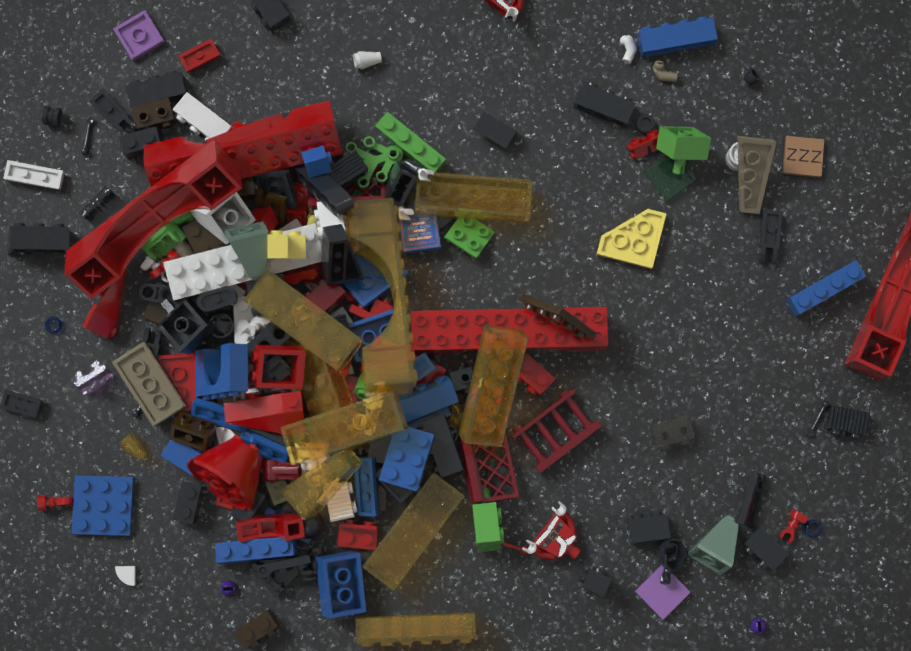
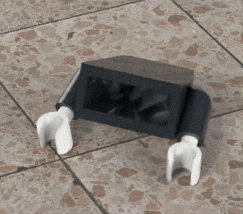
(400, 183)

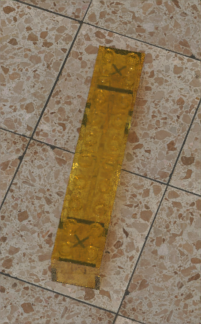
(375, 236)

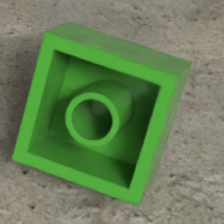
(683, 145)

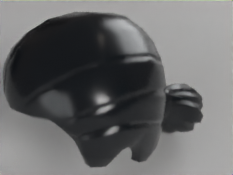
(312, 526)
(671, 556)

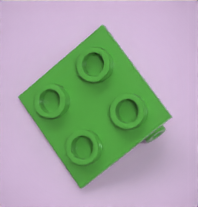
(469, 236)

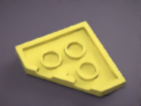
(634, 240)

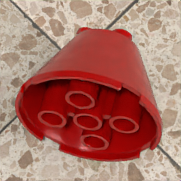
(230, 471)

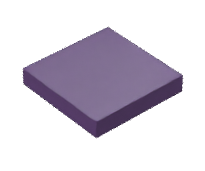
(139, 35)
(661, 597)

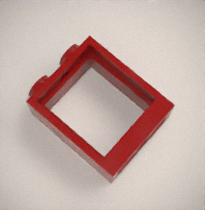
(297, 371)

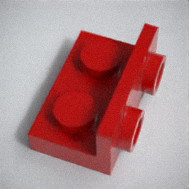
(534, 376)
(357, 536)

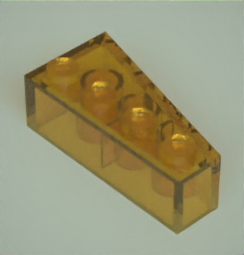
(318, 486)

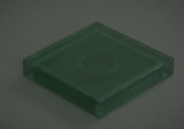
(667, 182)

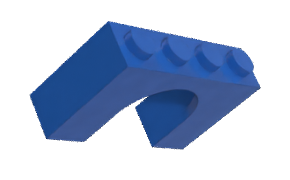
(221, 372)

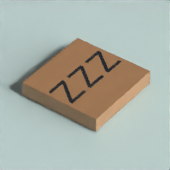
(803, 156)

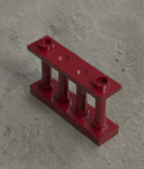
(573, 438)

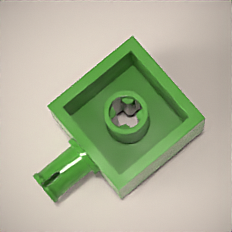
(486, 522)

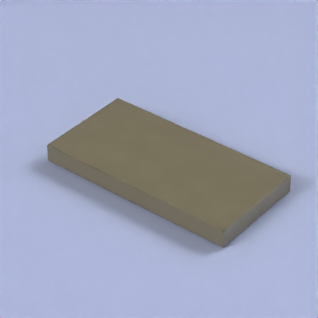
(149, 384)

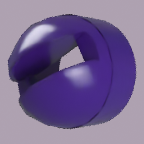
(229, 583)
(754, 626)

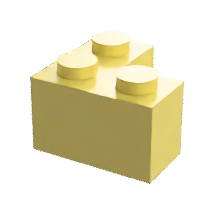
(286, 246)

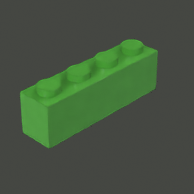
(410, 143)

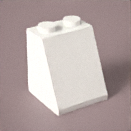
(226, 216)

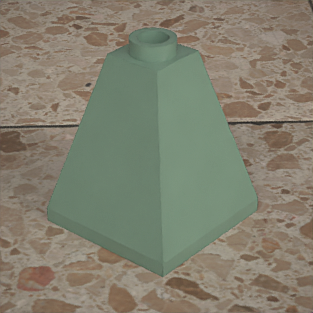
(250, 247)
(717, 547)

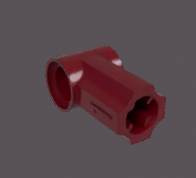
(276, 470)

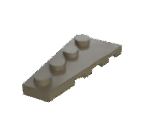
(753, 171)

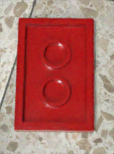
(181, 372)

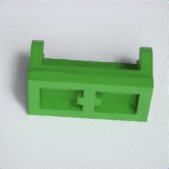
(163, 241)

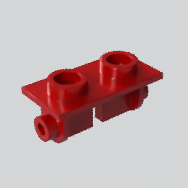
(639, 145)

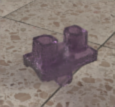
(94, 380)

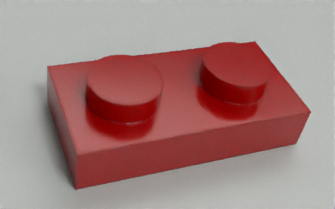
(199, 55)
(306, 272)

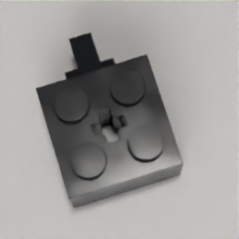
(185, 325)

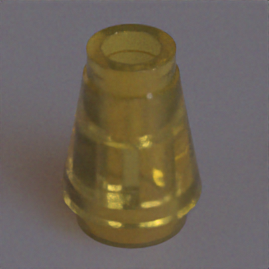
(133, 446)

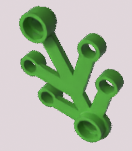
(372, 161)

